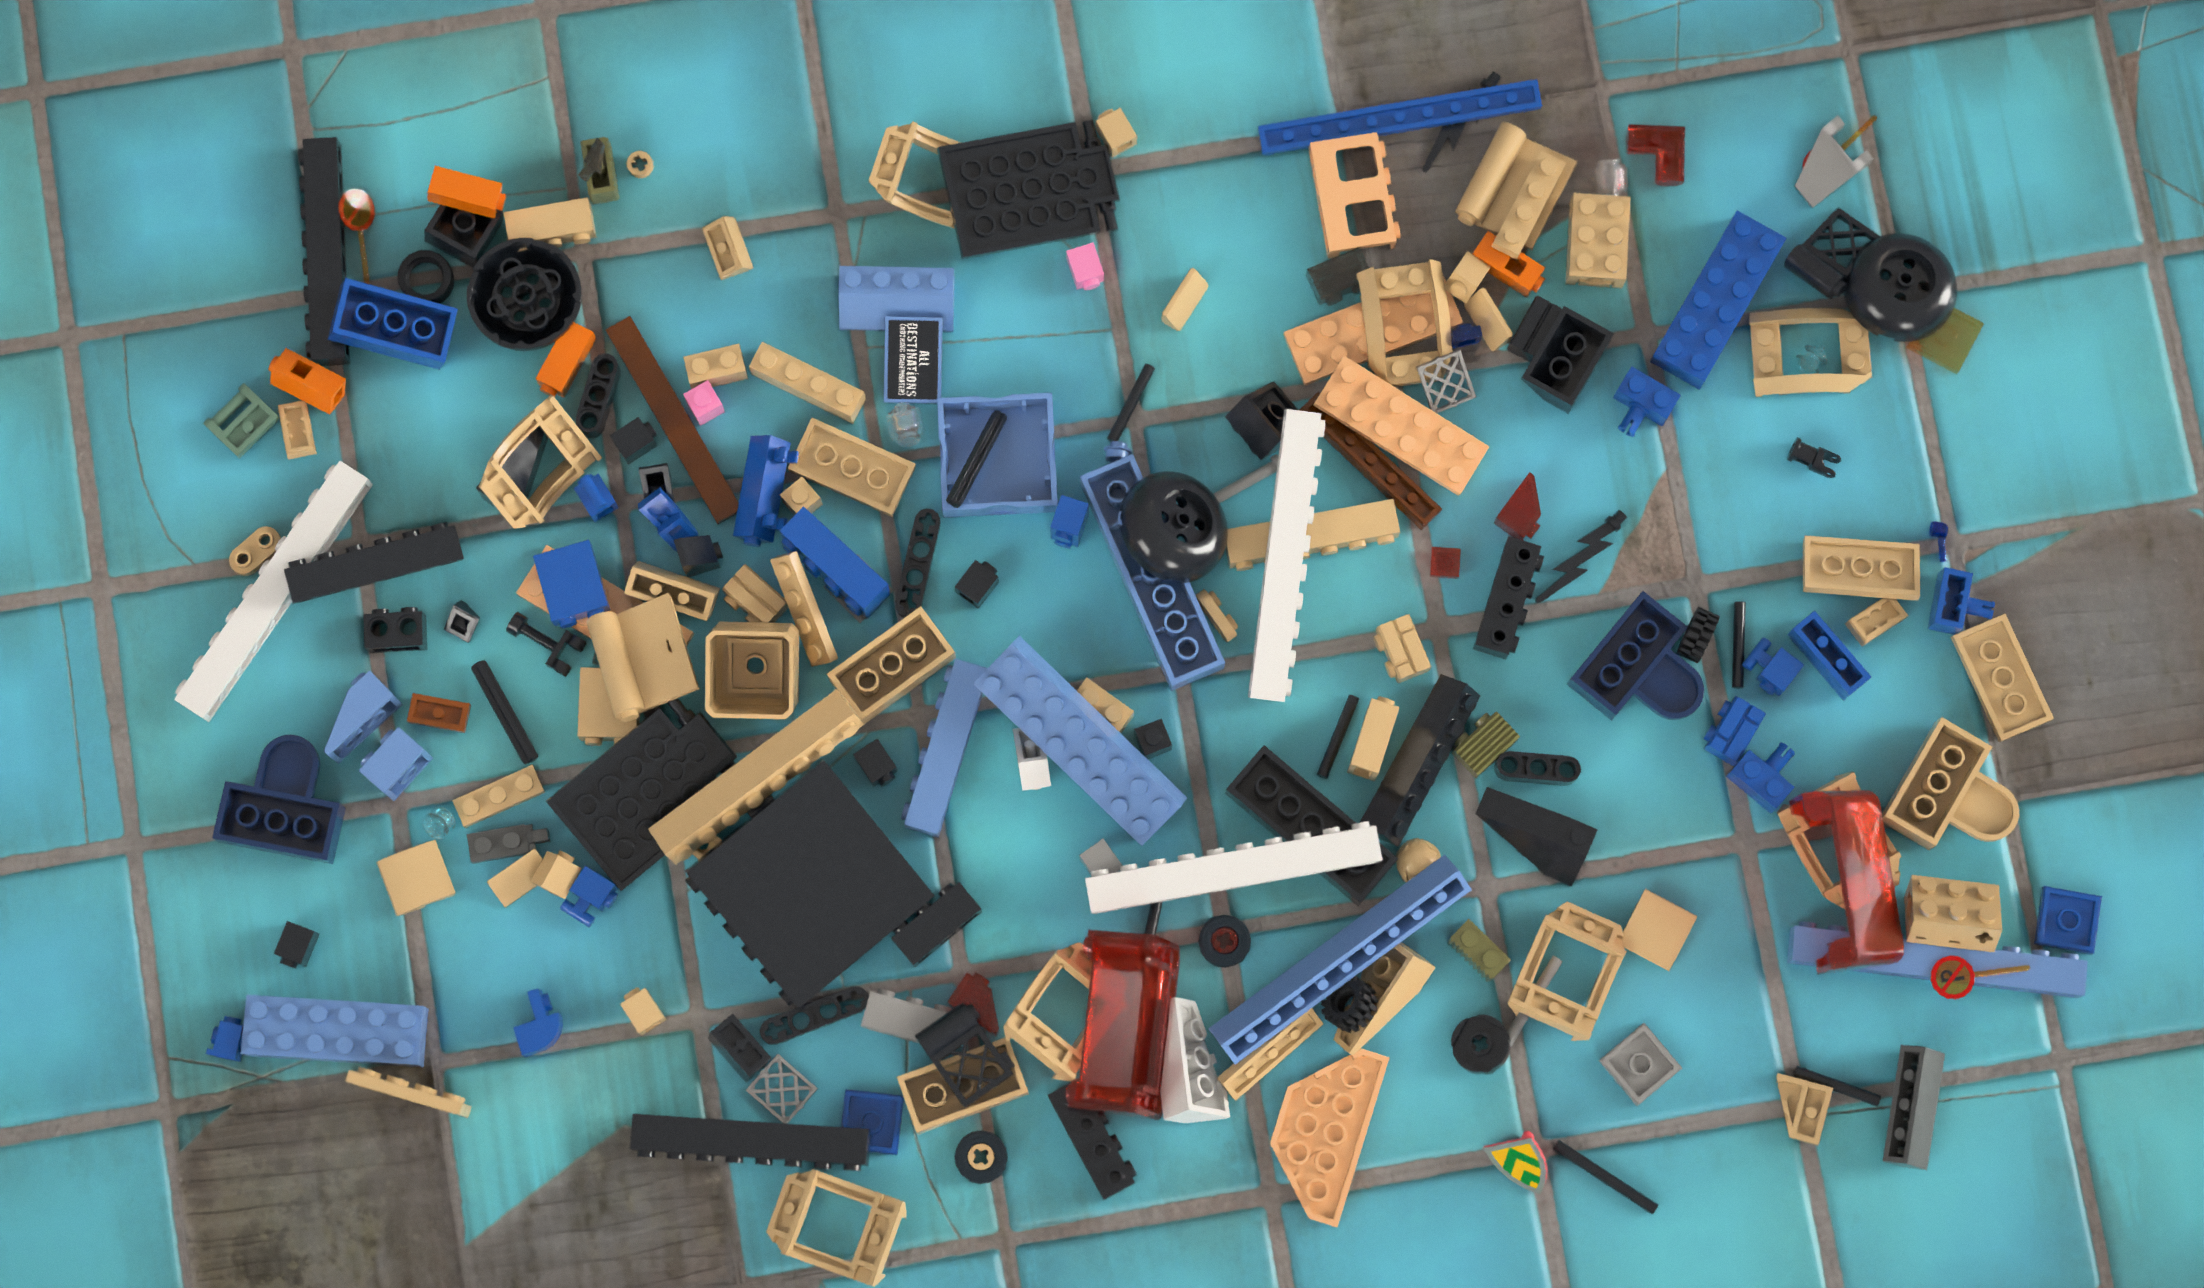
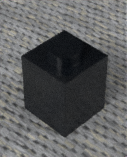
(634, 439)
(977, 583)
(1153, 739)
(876, 763)
(296, 945)

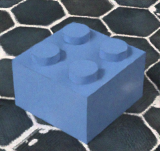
(395, 763)

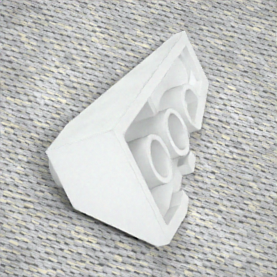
(1189, 1077)

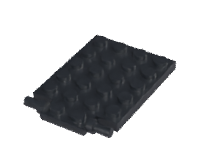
(1028, 188)
(637, 786)

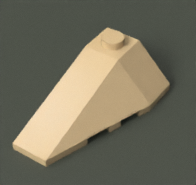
(1397, 980)

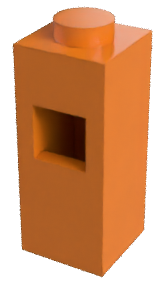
(466, 192)
(1520, 274)
(565, 360)
(307, 380)

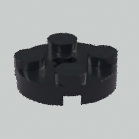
(1486, 1060)

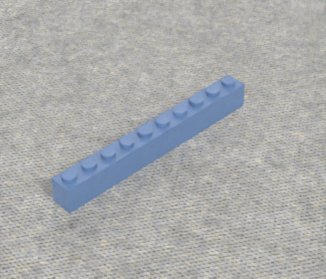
(1340, 959)
(2046, 975)

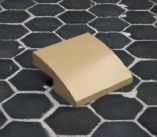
(416, 877)
(1657, 929)

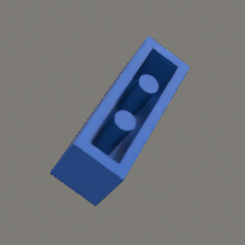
(1829, 655)

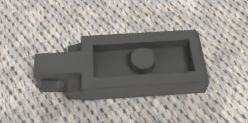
(505, 842)

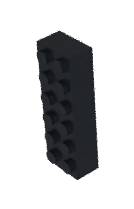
(1292, 806)

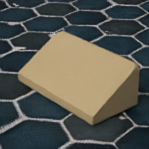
(727, 247)
(1184, 300)
(1486, 314)
(515, 879)

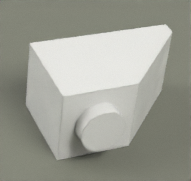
(1031, 762)

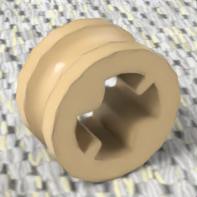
(644, 157)

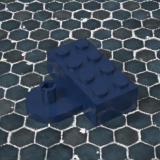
(1639, 662)
(281, 807)

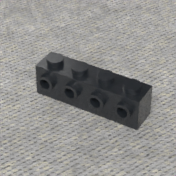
(1507, 597)
(1094, 1145)

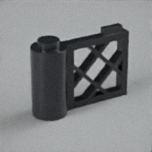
(1816, 266)
(951, 1033)

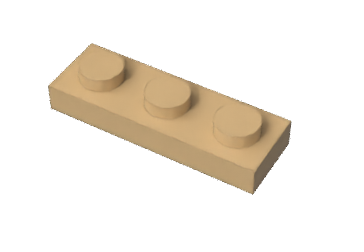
(498, 796)

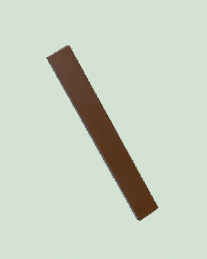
(673, 419)

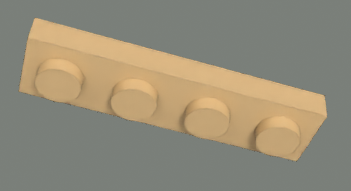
(1528, 205)
(804, 608)
(1256, 1065)

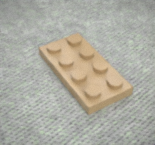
(852, 467)
(1861, 568)
(2002, 678)
(399, 1088)

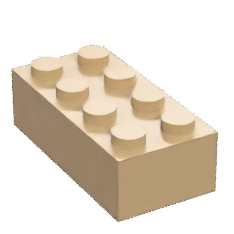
(892, 665)
(935, 1104)

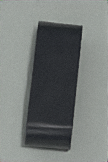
(595, 382)
(1550, 762)

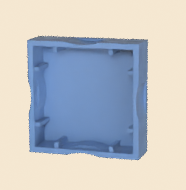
(1019, 467)

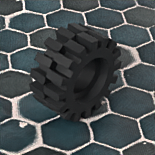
(1698, 634)
(1359, 1010)

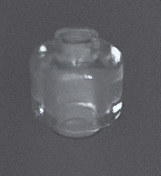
(1609, 177)
(905, 424)

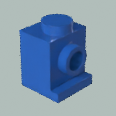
(227, 1039)

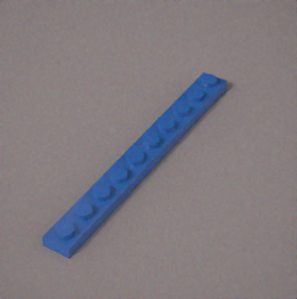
(1402, 116)

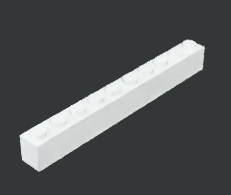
(1285, 555)
(269, 596)
(1233, 869)

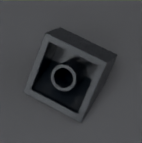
(1260, 419)

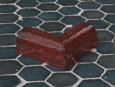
(1666, 144)

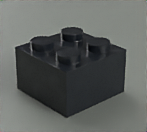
(462, 233)

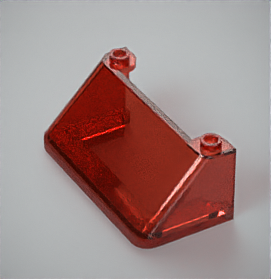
(1864, 878)
(1125, 1023)

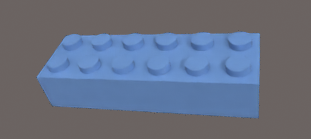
(334, 1031)

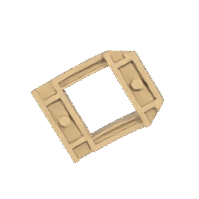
(891, 163)
(1400, 282)
(1768, 352)
(567, 439)
(1795, 827)
(1551, 1007)
(1033, 1033)
(874, 1241)

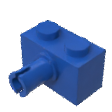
(1645, 399)
(1953, 602)
(1762, 778)

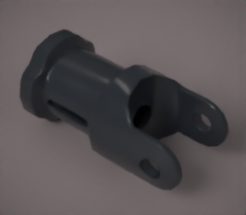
(1813, 457)

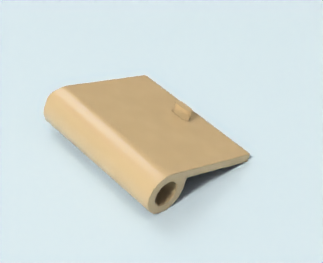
(1501, 179)
(637, 657)

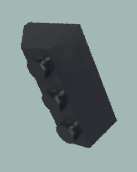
(1567, 359)

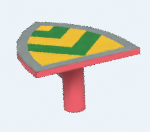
(1520, 1161)

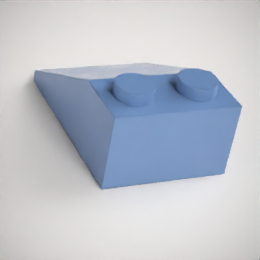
(362, 712)

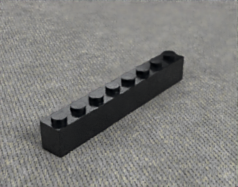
(324, 245)
(750, 1140)

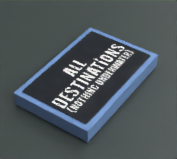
(913, 359)

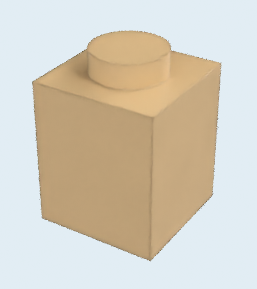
(1115, 131)
(1466, 277)
(801, 495)
(556, 873)
(642, 1010)

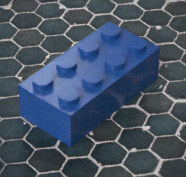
(392, 324)
(834, 562)

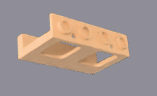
(1335, 194)

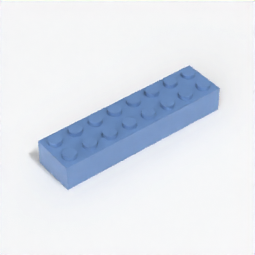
(1165, 606)
(1080, 740)

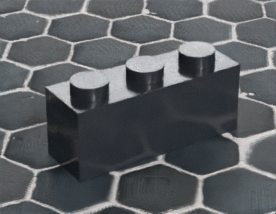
(936, 923)

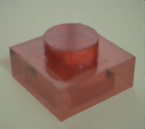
(1445, 562)

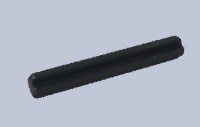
(976, 459)
(504, 712)

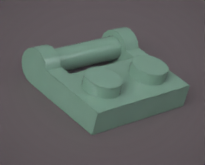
(247, 426)

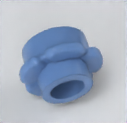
(1116, 451)

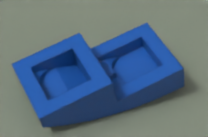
(667, 517)

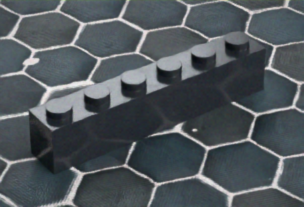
(373, 564)
(1420, 758)

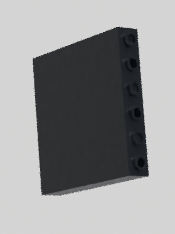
(808, 884)

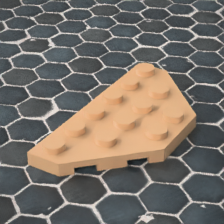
(1325, 1129)

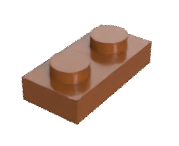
(438, 713)

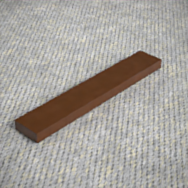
(1378, 469)

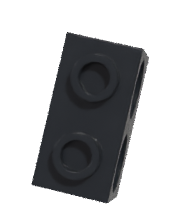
(395, 639)

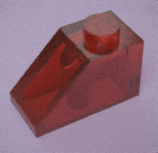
(1521, 511)
(976, 991)

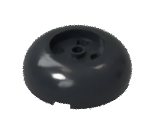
(507, 267)
(1878, 301)
(1155, 540)

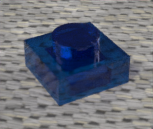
(1466, 335)

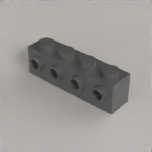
(1913, 1107)

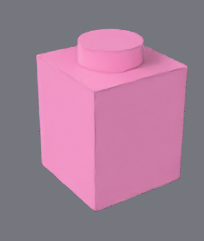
(1085, 267)
(704, 402)

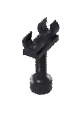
(519, 625)

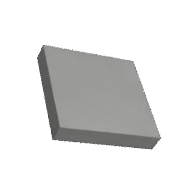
(1640, 1064)

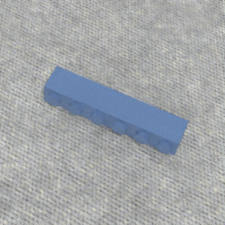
(945, 750)

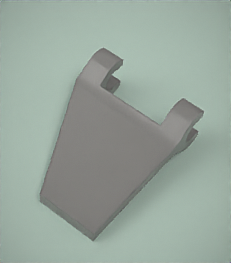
(1828, 166)

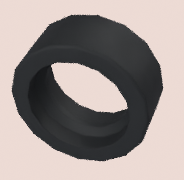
(418, 258)

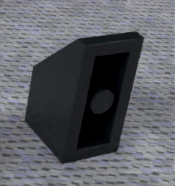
(698, 554)

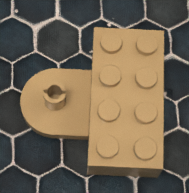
(1947, 789)

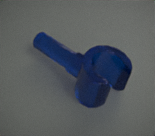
(1940, 530)

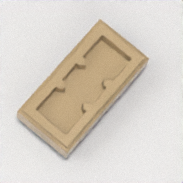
(297, 429)
(1876, 620)

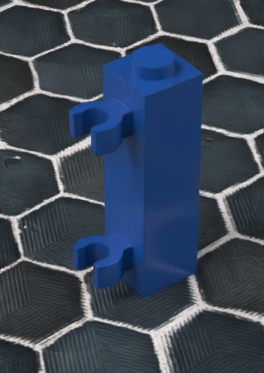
(762, 488)

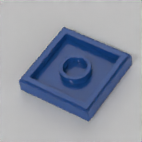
(2068, 920)
(877, 1113)

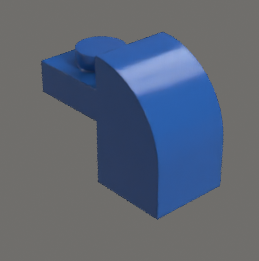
(544, 1030)

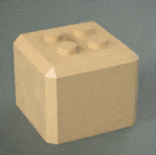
(736, 690)

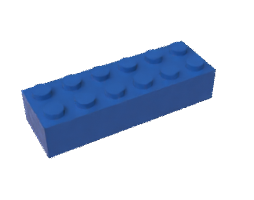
(1718, 300)

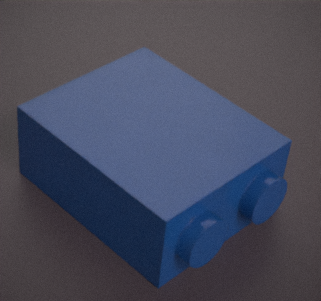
(571, 583)

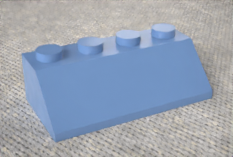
(877, 292)

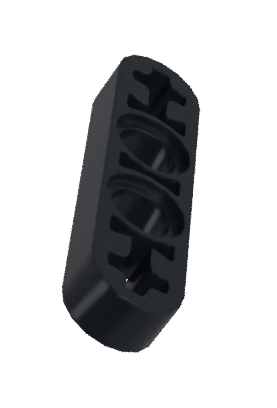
(918, 563)
(816, 1021)

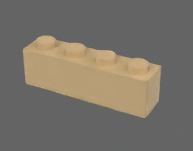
(807, 382)

